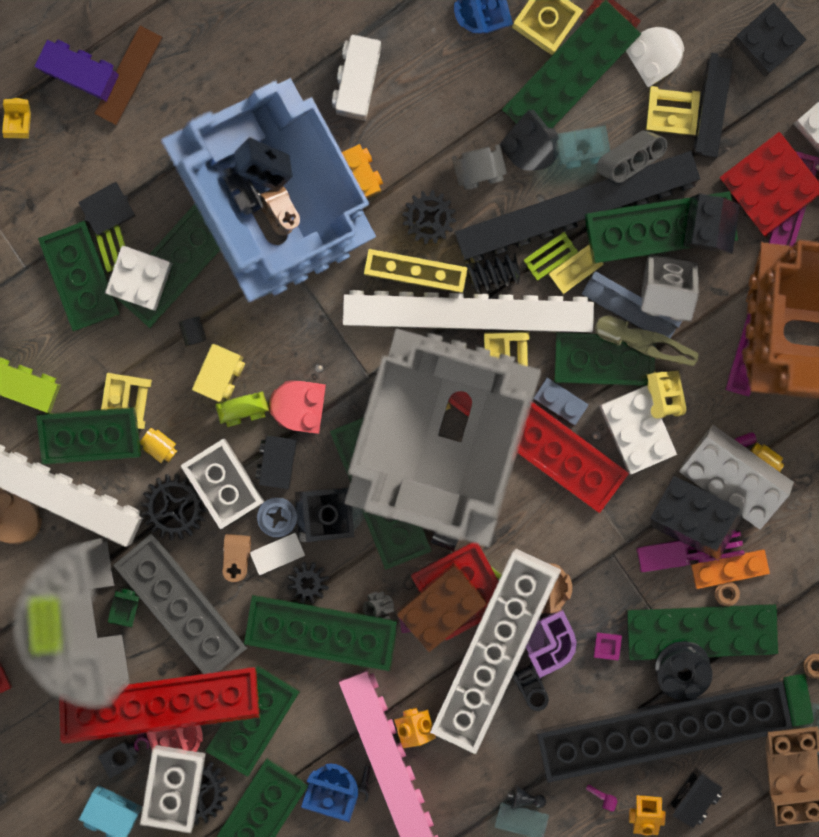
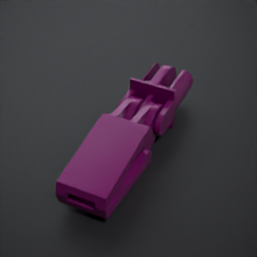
(676, 554)

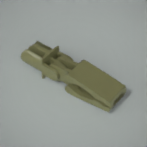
(616, 331)

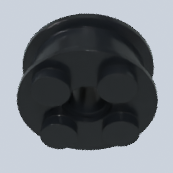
(683, 684)

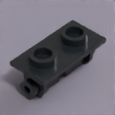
(249, 198)

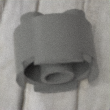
(479, 166)

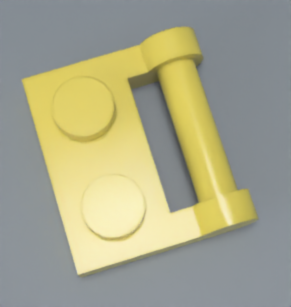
(672, 119)
(499, 344)
(662, 386)
(118, 390)

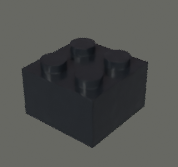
(769, 39)

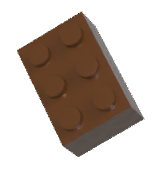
(441, 607)

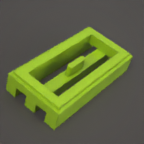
(568, 244)
(109, 268)
(34, 625)

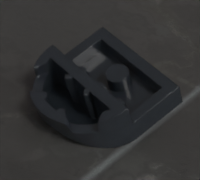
(531, 143)

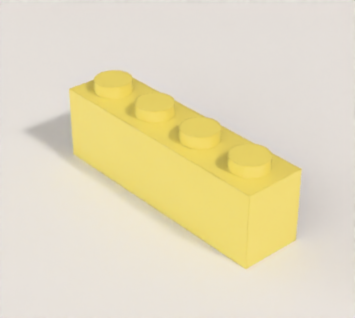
(415, 271)

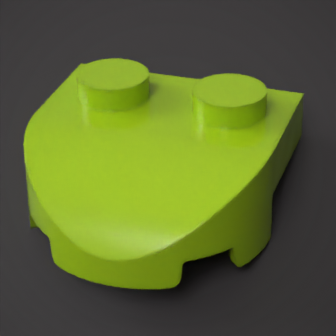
(245, 406)

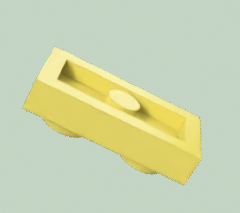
(574, 270)

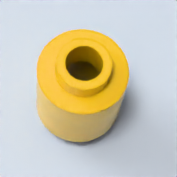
(158, 445)
(768, 456)

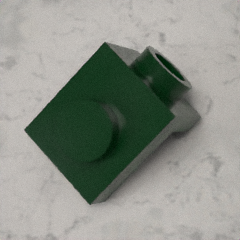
(123, 608)

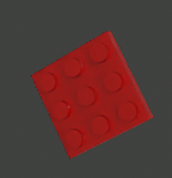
(772, 184)
(475, 567)

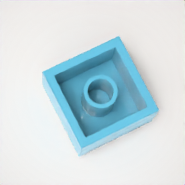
(110, 813)

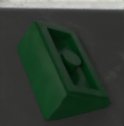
(798, 700)

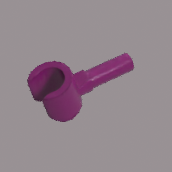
(142, 736)
(609, 800)

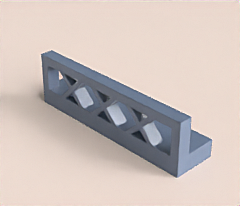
(626, 305)

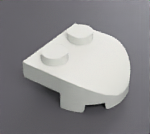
(656, 54)

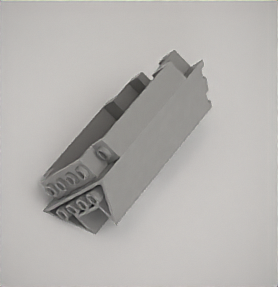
(426, 479)

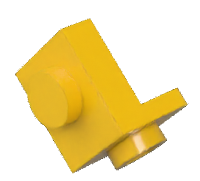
(16, 118)

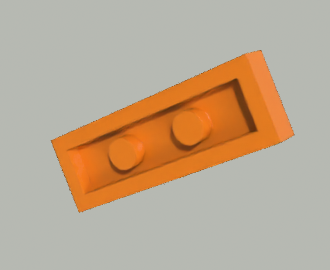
(730, 569)

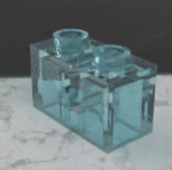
(593, 137)

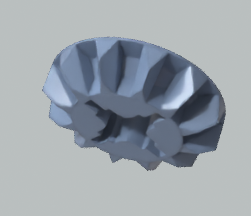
(266, 522)

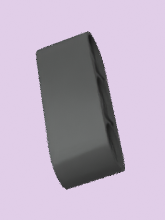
(632, 156)

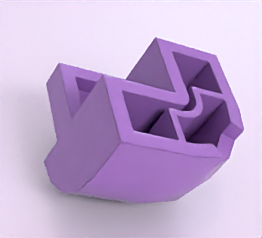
(551, 643)

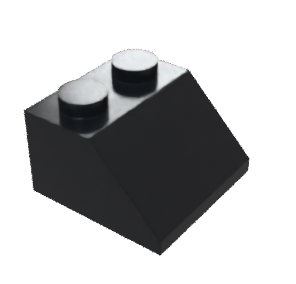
(711, 223)
(323, 515)
(695, 798)

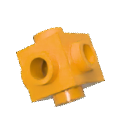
(414, 728)
(647, 815)

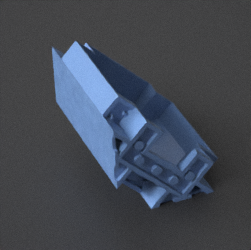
(320, 188)

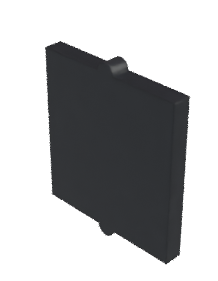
(106, 209)

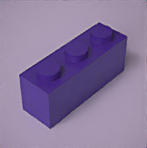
(77, 69)

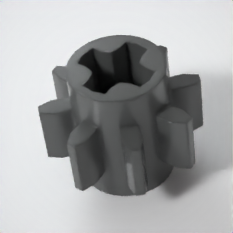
(378, 605)

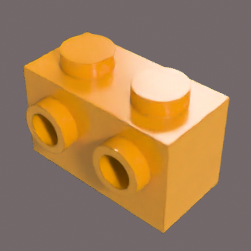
(359, 161)

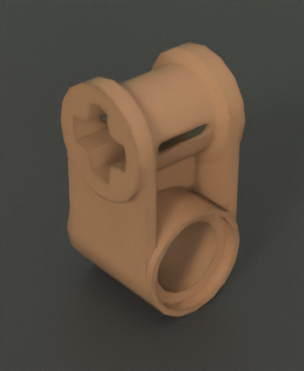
(279, 208)
(237, 552)

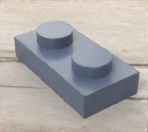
(560, 401)

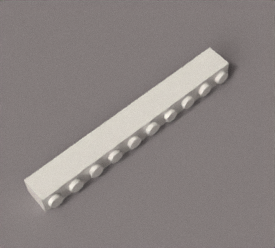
(468, 313)

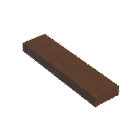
(130, 74)

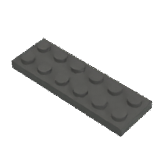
(180, 605)

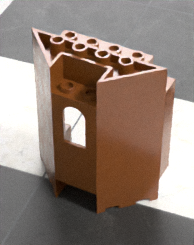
(782, 291)

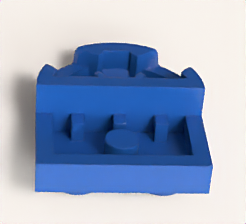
(483, 15)
(331, 792)

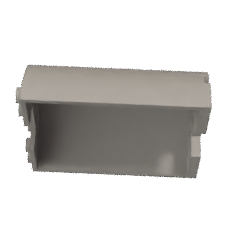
(87, 666)

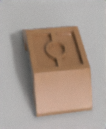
(793, 775)

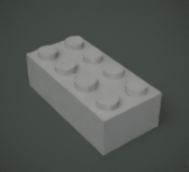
(736, 476)

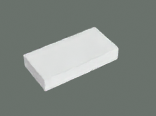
(277, 553)

